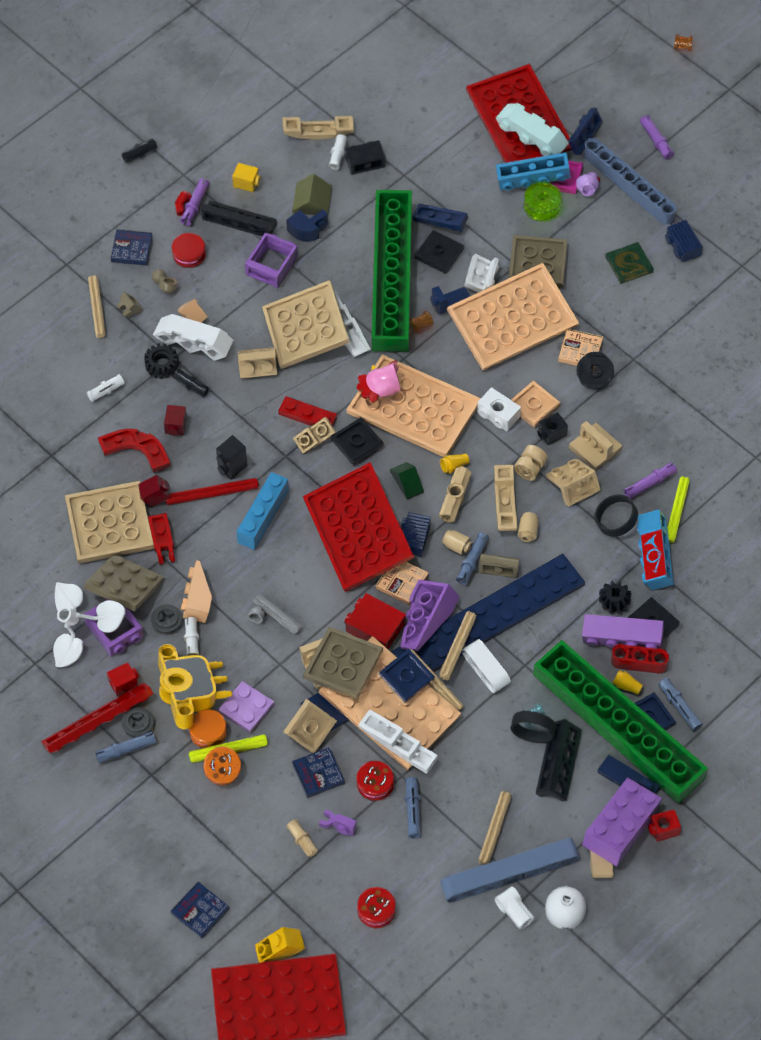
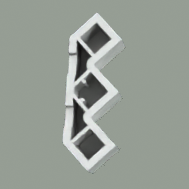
(193, 336)

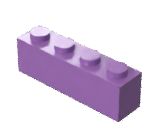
(621, 630)

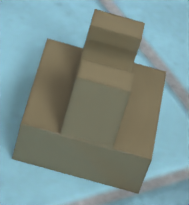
(131, 304)

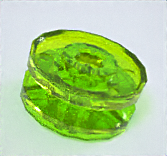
(542, 201)

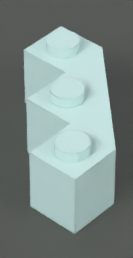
(532, 129)

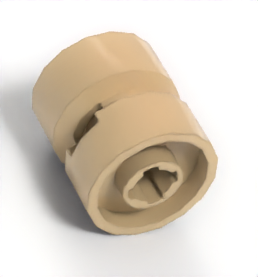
(530, 462)

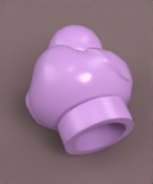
(588, 183)

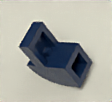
(304, 228)

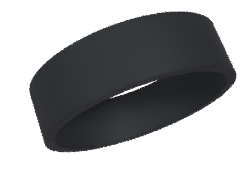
(624, 528)
(535, 718)

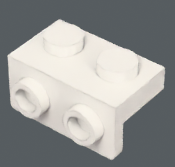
(481, 273)

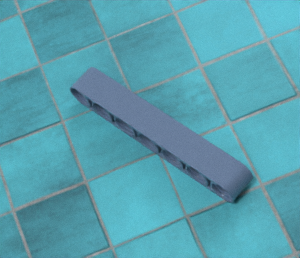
(629, 181)
(510, 870)

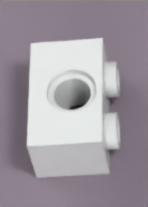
(508, 413)

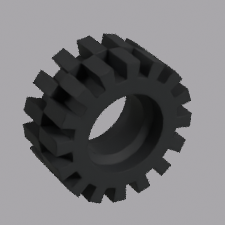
(159, 352)

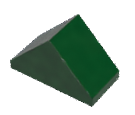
(407, 480)

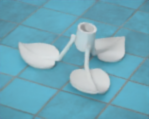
(69, 597)

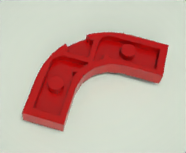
(134, 439)

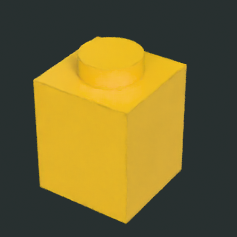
(246, 177)

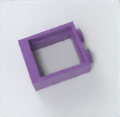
(264, 273)
(120, 643)

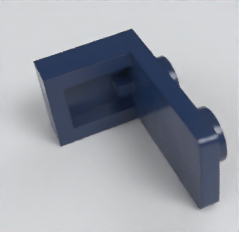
(443, 301)

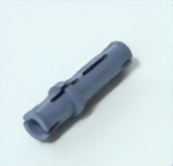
(469, 565)
(675, 697)
(127, 746)
(413, 828)

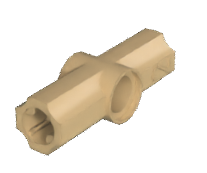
(457, 486)

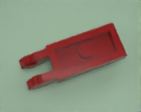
(161, 536)

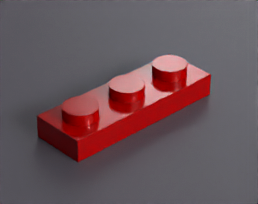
(304, 412)

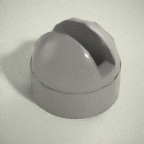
(256, 615)

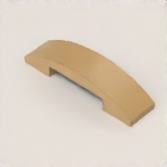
(317, 129)
(505, 498)

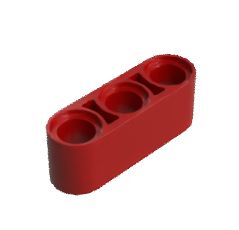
(630, 662)

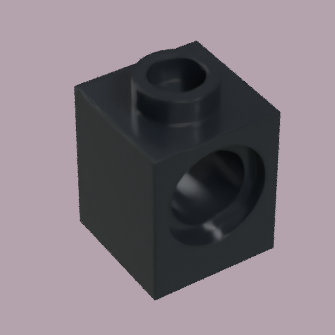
(552, 422)

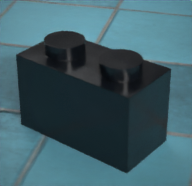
(365, 157)
(231, 457)

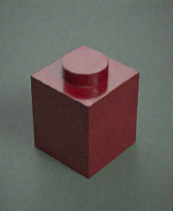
(175, 420)
(154, 490)

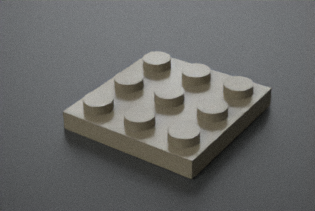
(532, 251)
(124, 582)
(343, 663)

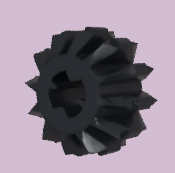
(615, 597)

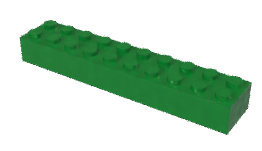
(391, 271)
(620, 721)

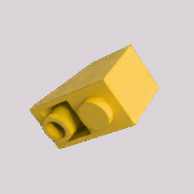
(280, 945)

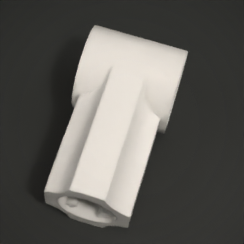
(511, 903)

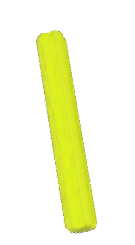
(677, 508)
(237, 746)

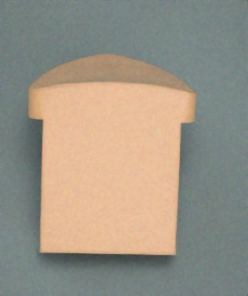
(192, 311)

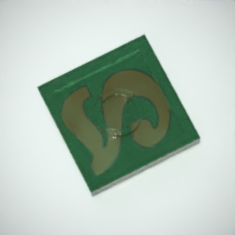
(629, 262)

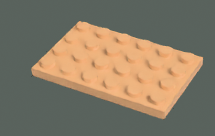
(512, 316)
(422, 412)
(421, 717)

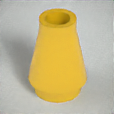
(451, 462)
(627, 683)

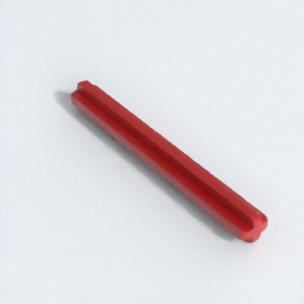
(212, 491)

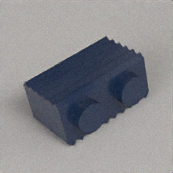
(684, 241)
(416, 531)

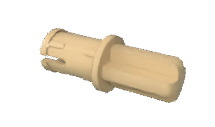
(302, 838)

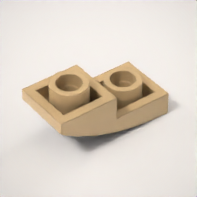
(314, 435)
(600, 867)

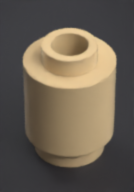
(528, 527)
(457, 542)

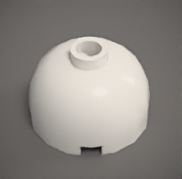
(565, 907)

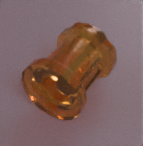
(683, 42)
(421, 321)

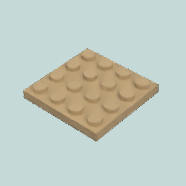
(305, 324)
(108, 522)

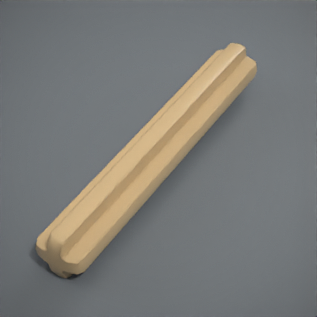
(96, 306)
(457, 645)
(441, 688)
(494, 828)

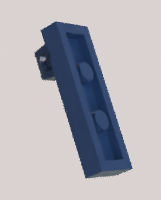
(588, 126)
(440, 217)
(618, 772)

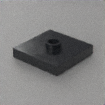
(439, 251)
(357, 441)
(654, 611)

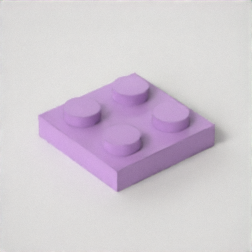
(246, 707)

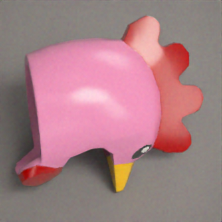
(379, 382)

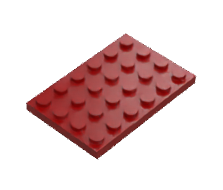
(513, 87)
(358, 527)
(279, 1000)

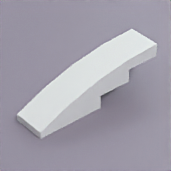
(358, 343)
(397, 741)

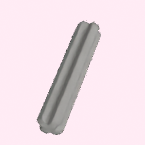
(277, 614)

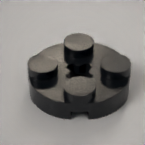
(603, 364)

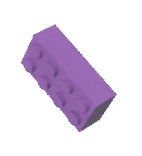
(621, 821)

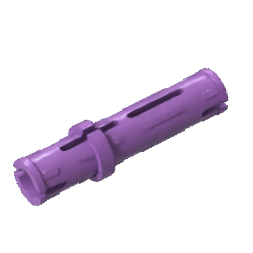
(661, 142)
(192, 206)
(654, 478)

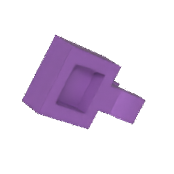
(342, 824)

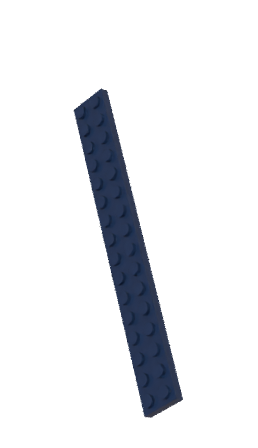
(493, 616)

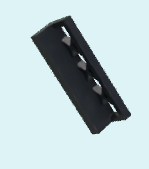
(238, 218)
(554, 757)

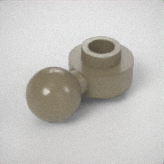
(167, 284)

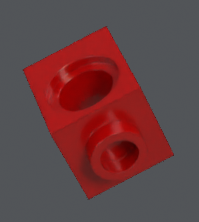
(122, 679)
(668, 818)

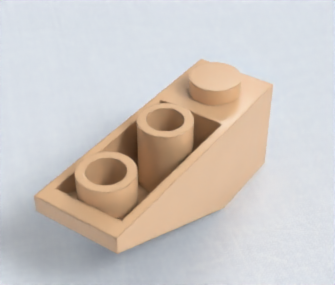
(198, 595)

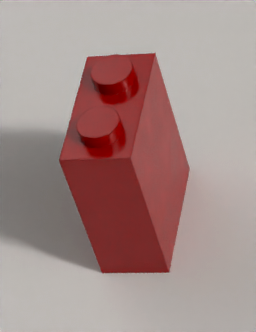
(375, 619)

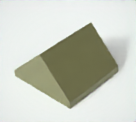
(312, 195)

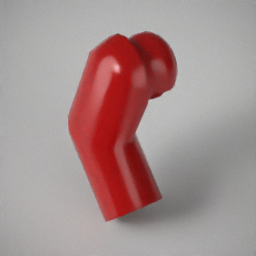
(179, 202)

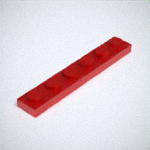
(92, 720)

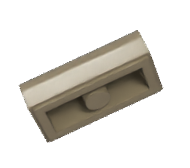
(498, 565)

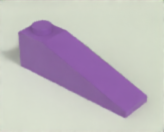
(429, 608)

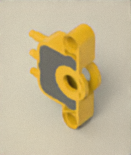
(189, 684)

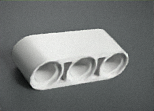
(486, 666)

